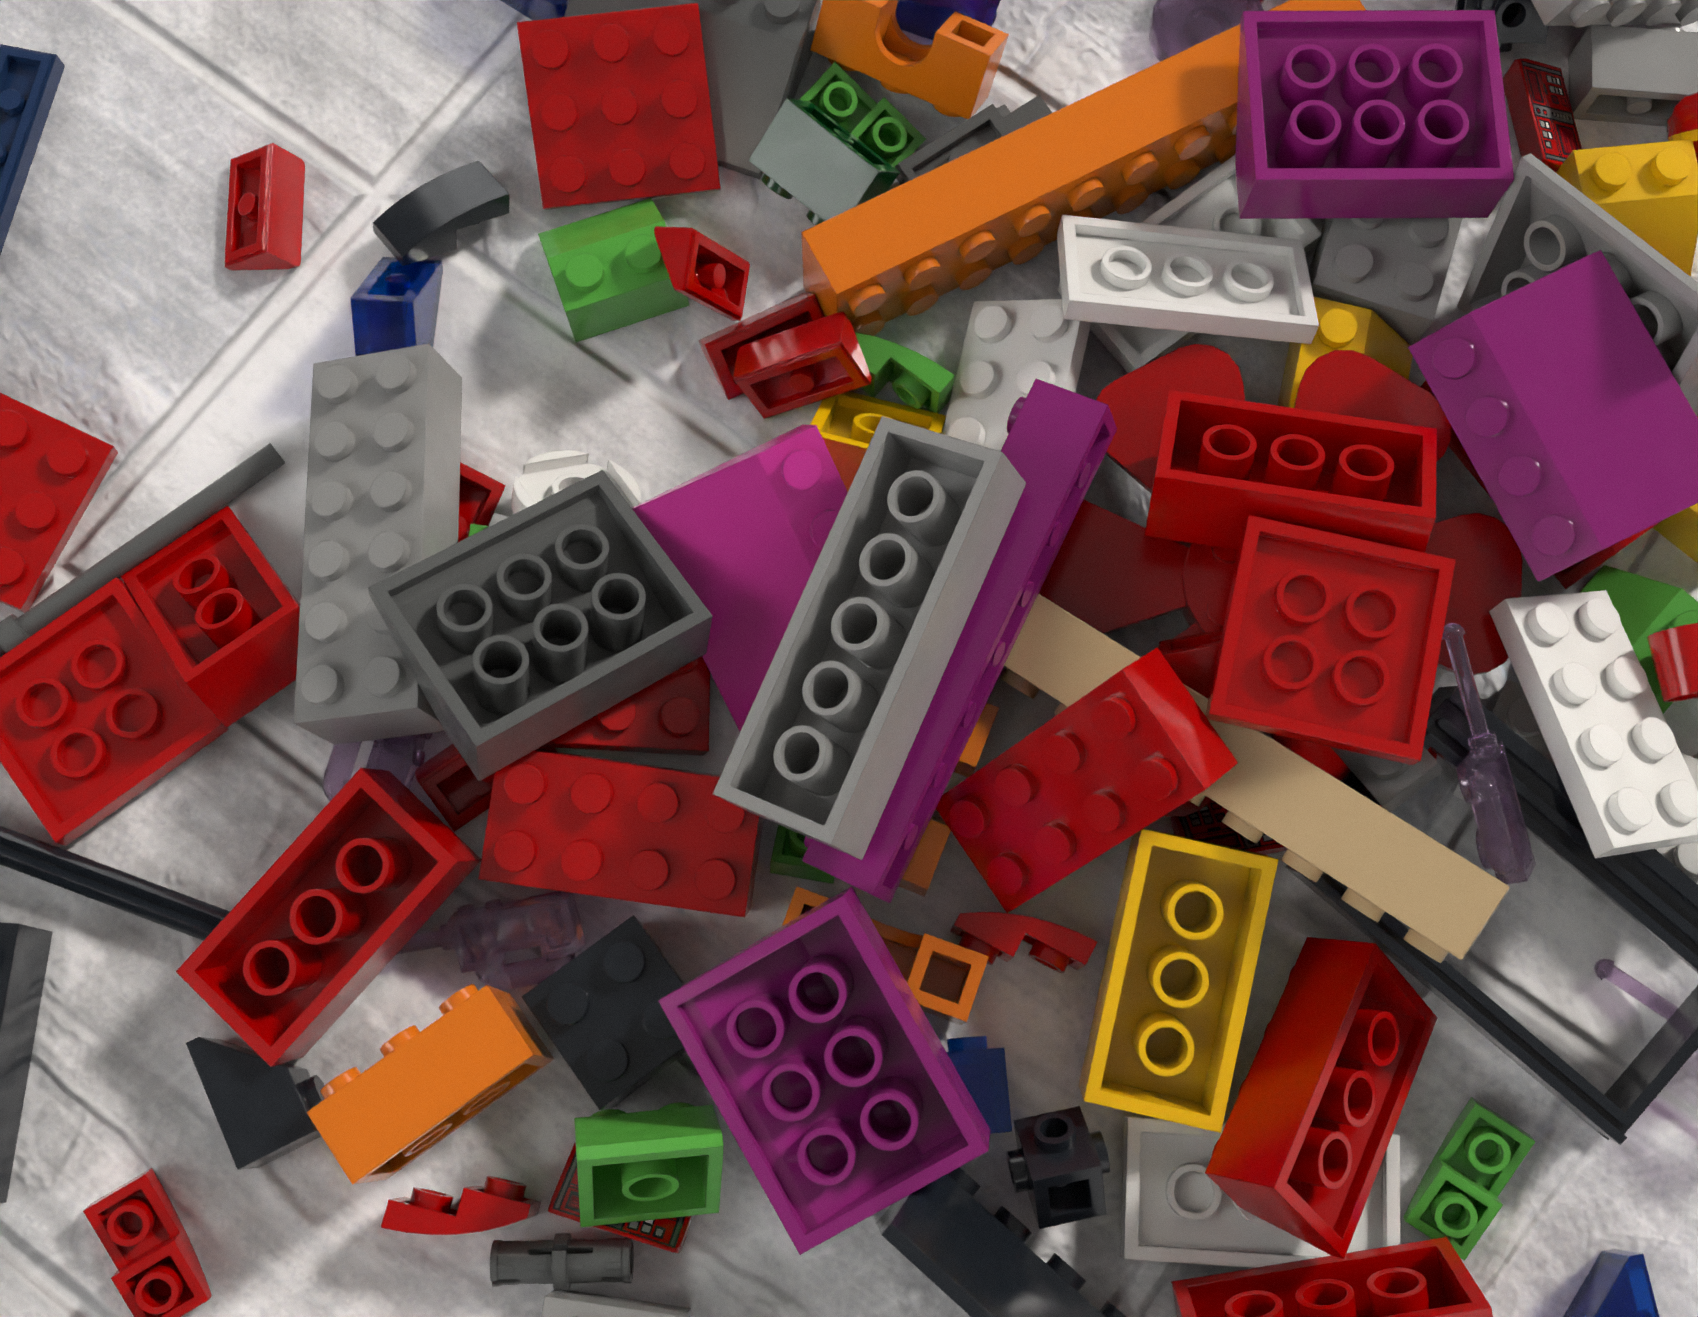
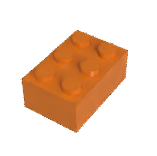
(428, 1083)

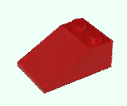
(221, 615)

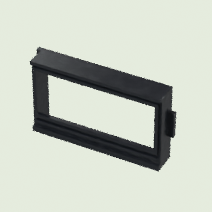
(1637, 882)

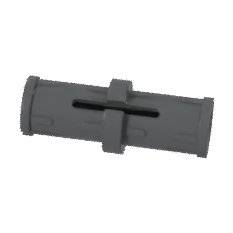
(561, 1261)

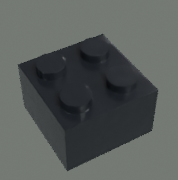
(608, 1013)

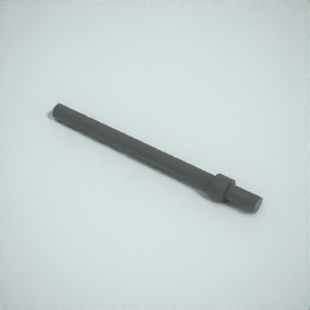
(141, 547)

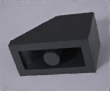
(256, 1104)

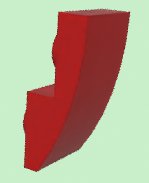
(1001, 934)
(479, 1209)
(150, 1249)

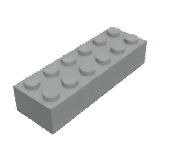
(375, 504)
(872, 635)

